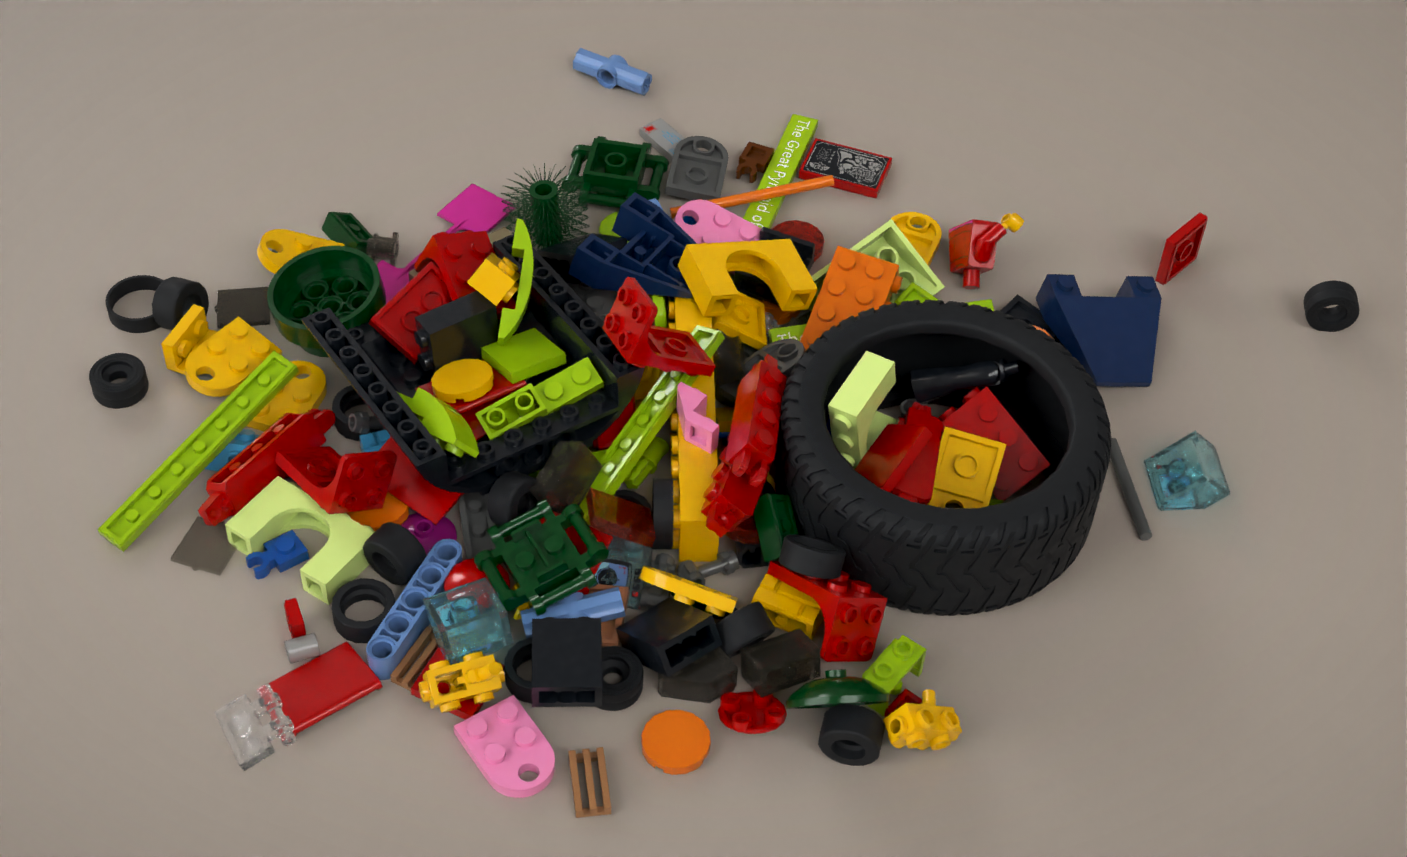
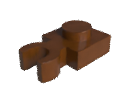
(754, 159)

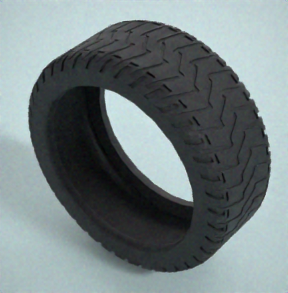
(927, 553)

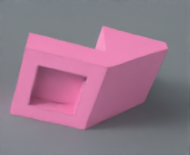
(692, 414)

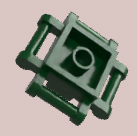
(615, 171)
(541, 557)

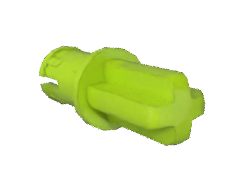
(647, 463)

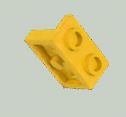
(185, 337)

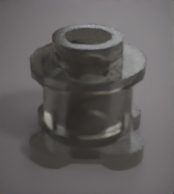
(383, 248)

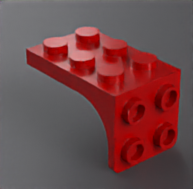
(458, 259)
(648, 345)
(988, 418)
(337, 481)
(849, 612)

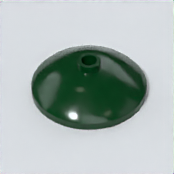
(836, 690)

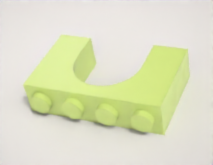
(854, 408)
(287, 507)

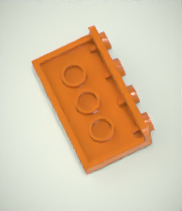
(850, 286)

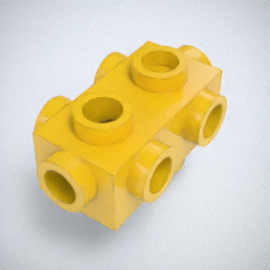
(473, 678)
(923, 724)

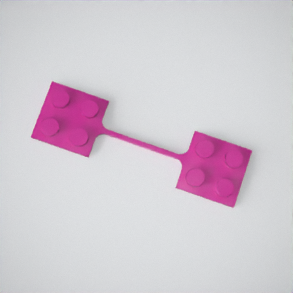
(471, 210)

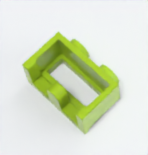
(893, 665)

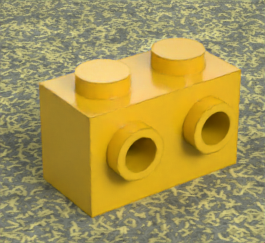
(496, 279)

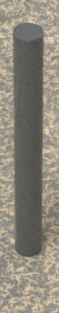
(1129, 492)

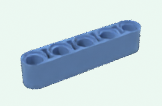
(408, 616)

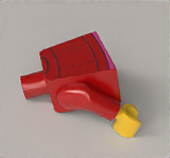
(974, 246)

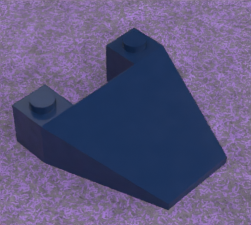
(648, 257)
(1106, 334)

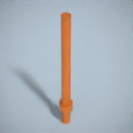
(768, 193)

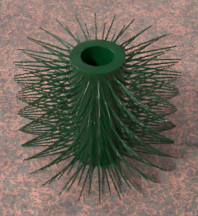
(546, 209)

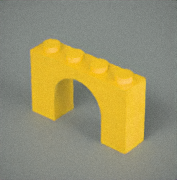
(773, 261)

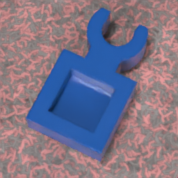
(279, 552)

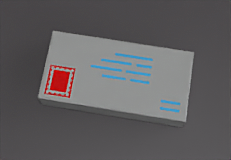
(661, 137)

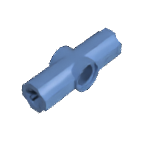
(612, 71)
(601, 604)

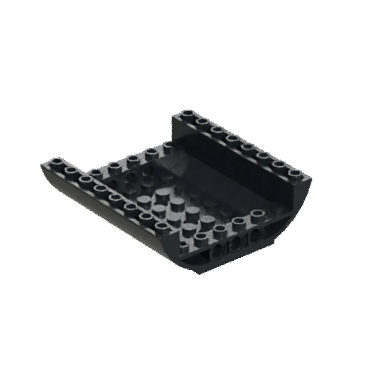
(557, 312)

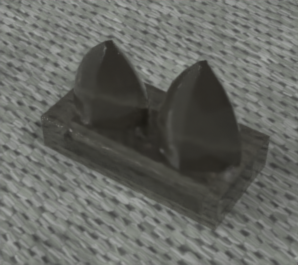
(729, 361)

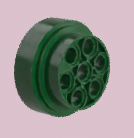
(320, 280)

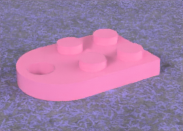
(715, 224)
(505, 745)

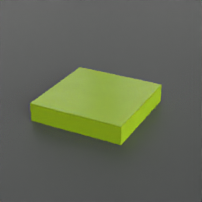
(524, 356)

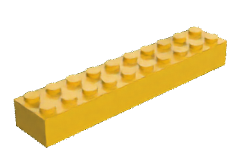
(691, 464)

